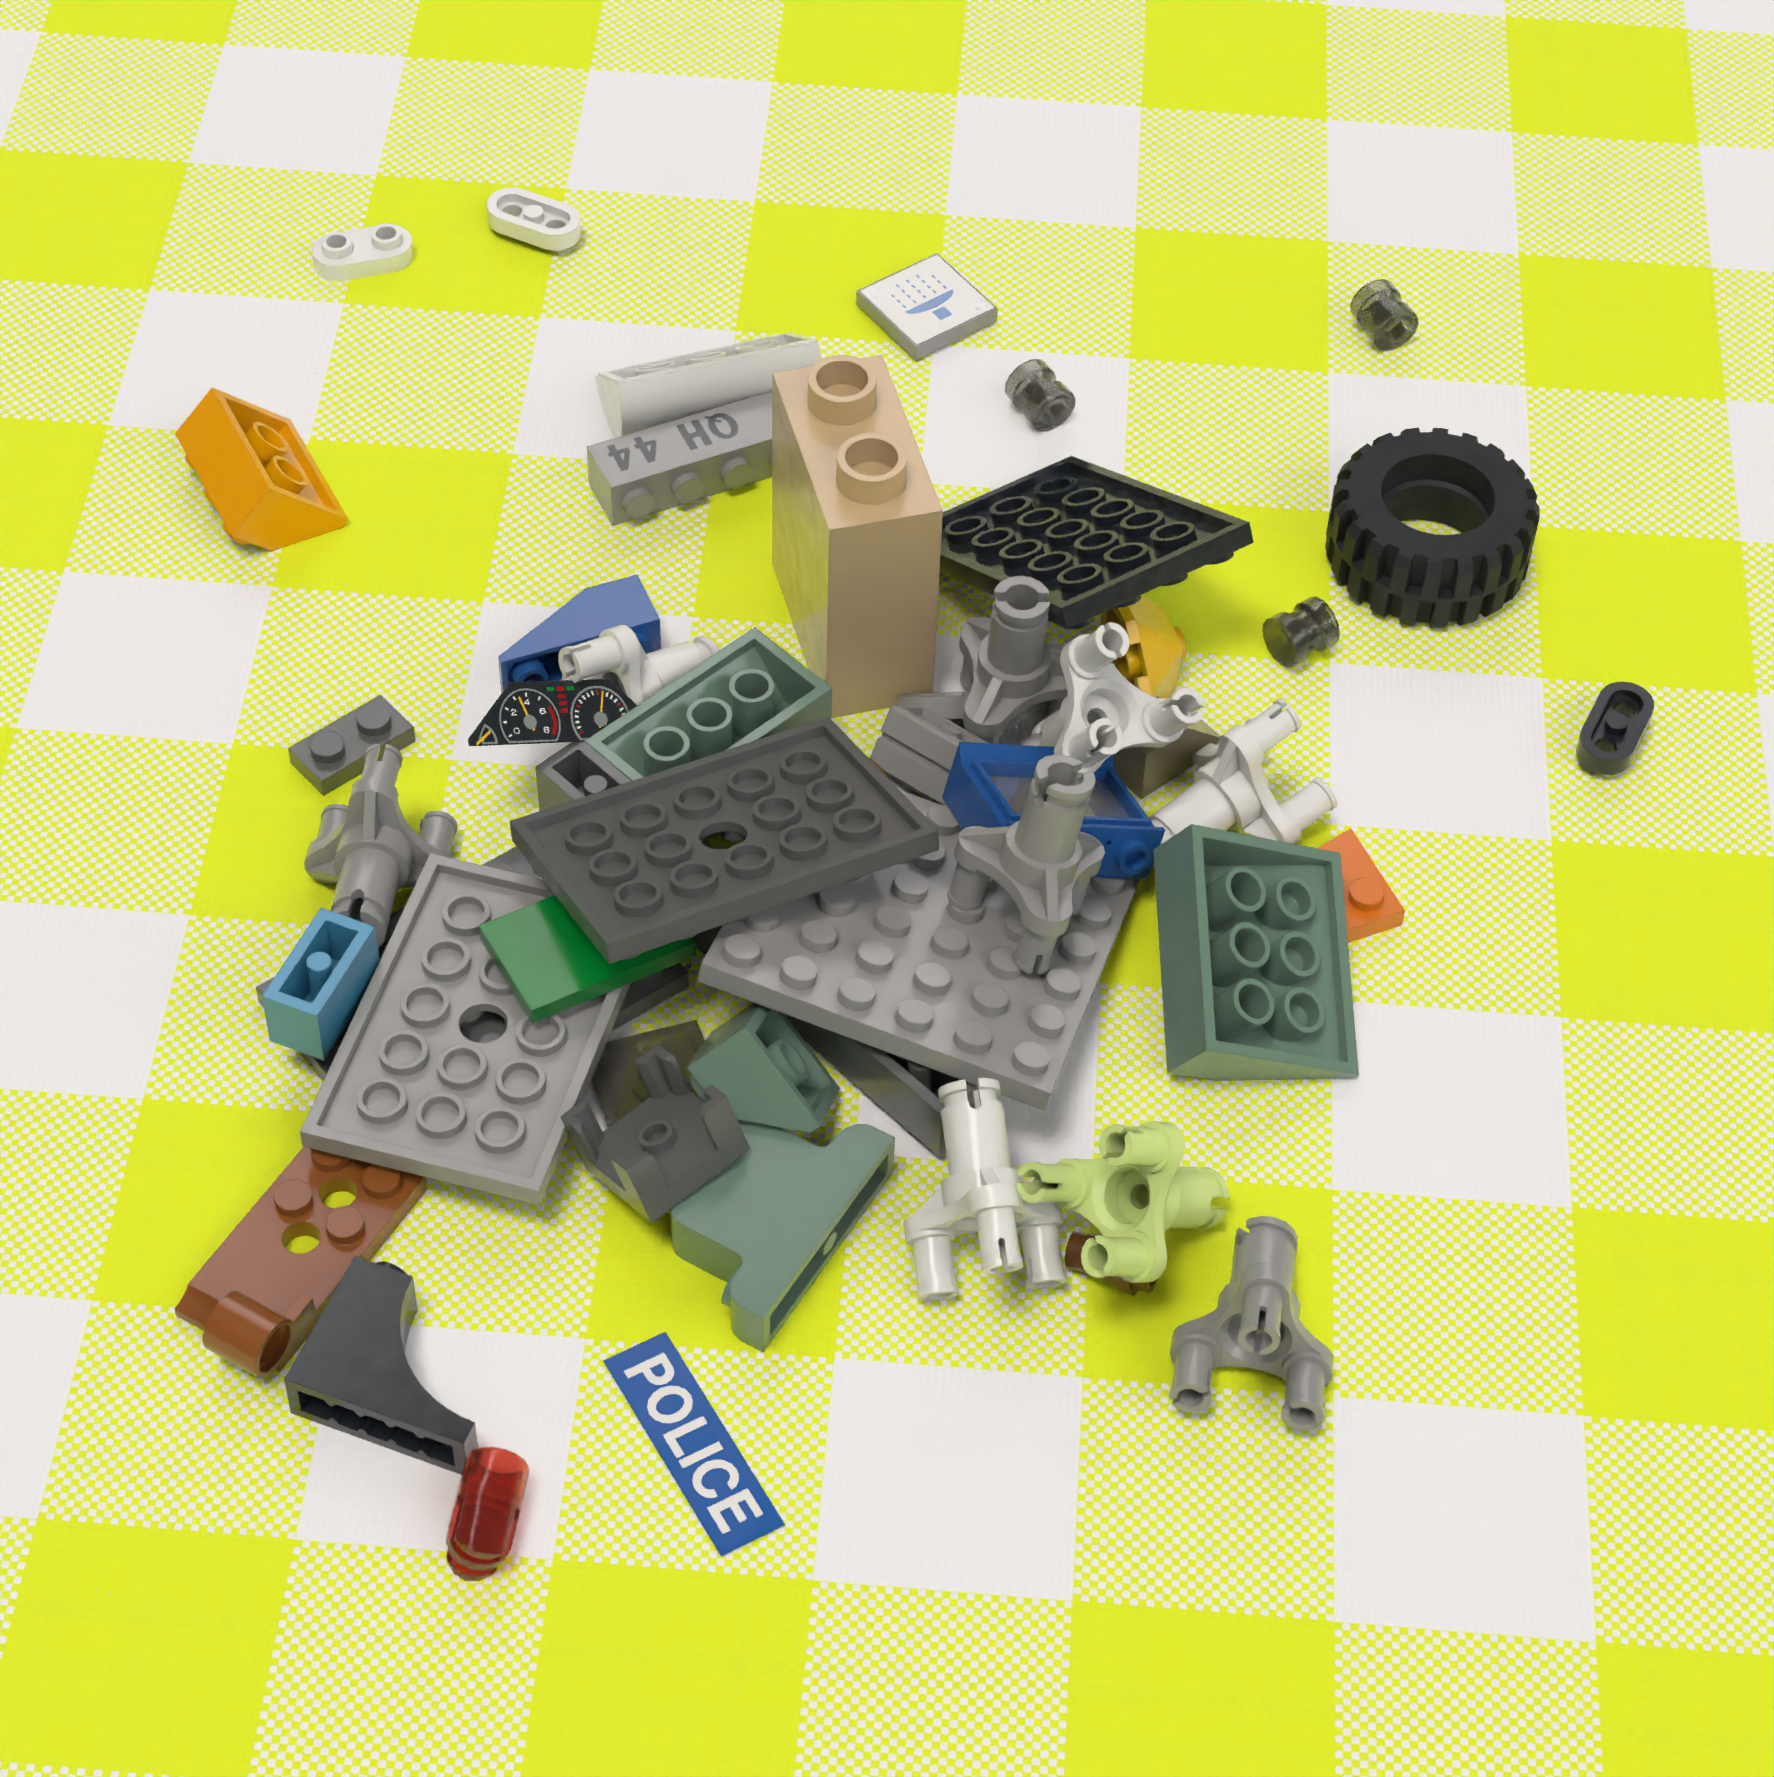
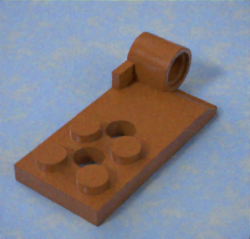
(265, 1300)

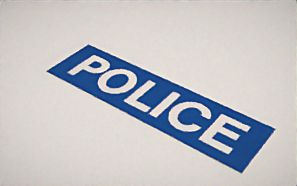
(694, 1444)

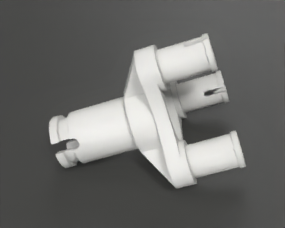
(624, 662)
(1105, 709)
(1233, 790)
(981, 1199)

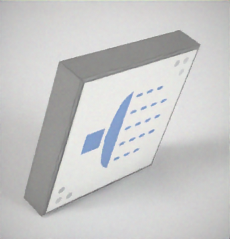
(926, 306)

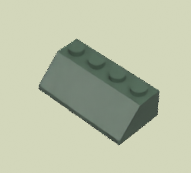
(720, 704)

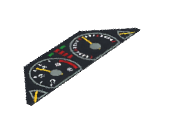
(551, 712)

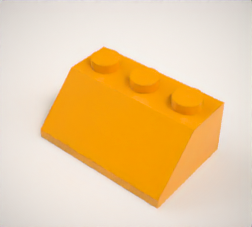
(258, 473)

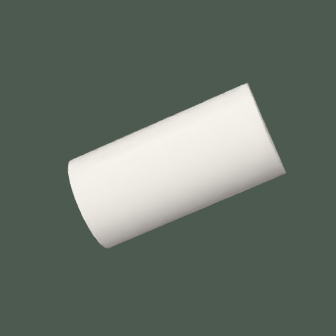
(698, 381)

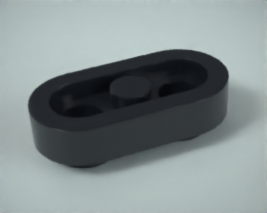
(1615, 728)

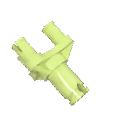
(1130, 1197)

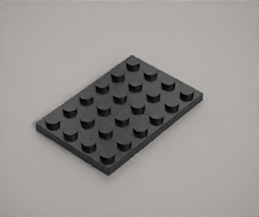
(1086, 537)

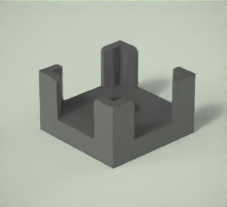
(663, 1144)

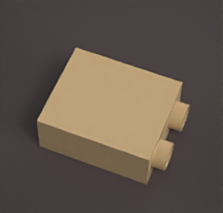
(854, 532)

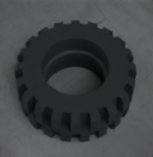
(1420, 572)

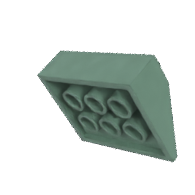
(1253, 958)

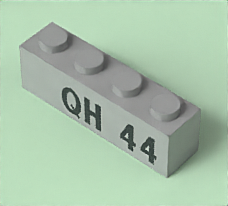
(683, 459)

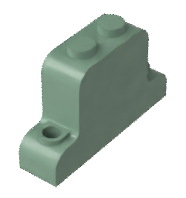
(779, 1219)

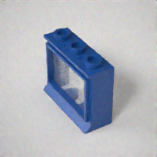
(992, 784)

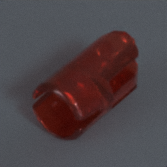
(485, 1512)

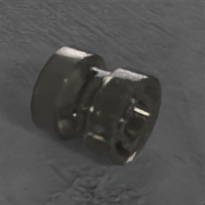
(1383, 313)
(1045, 401)
(1296, 634)

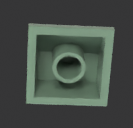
(765, 1071)

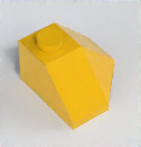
(1153, 648)

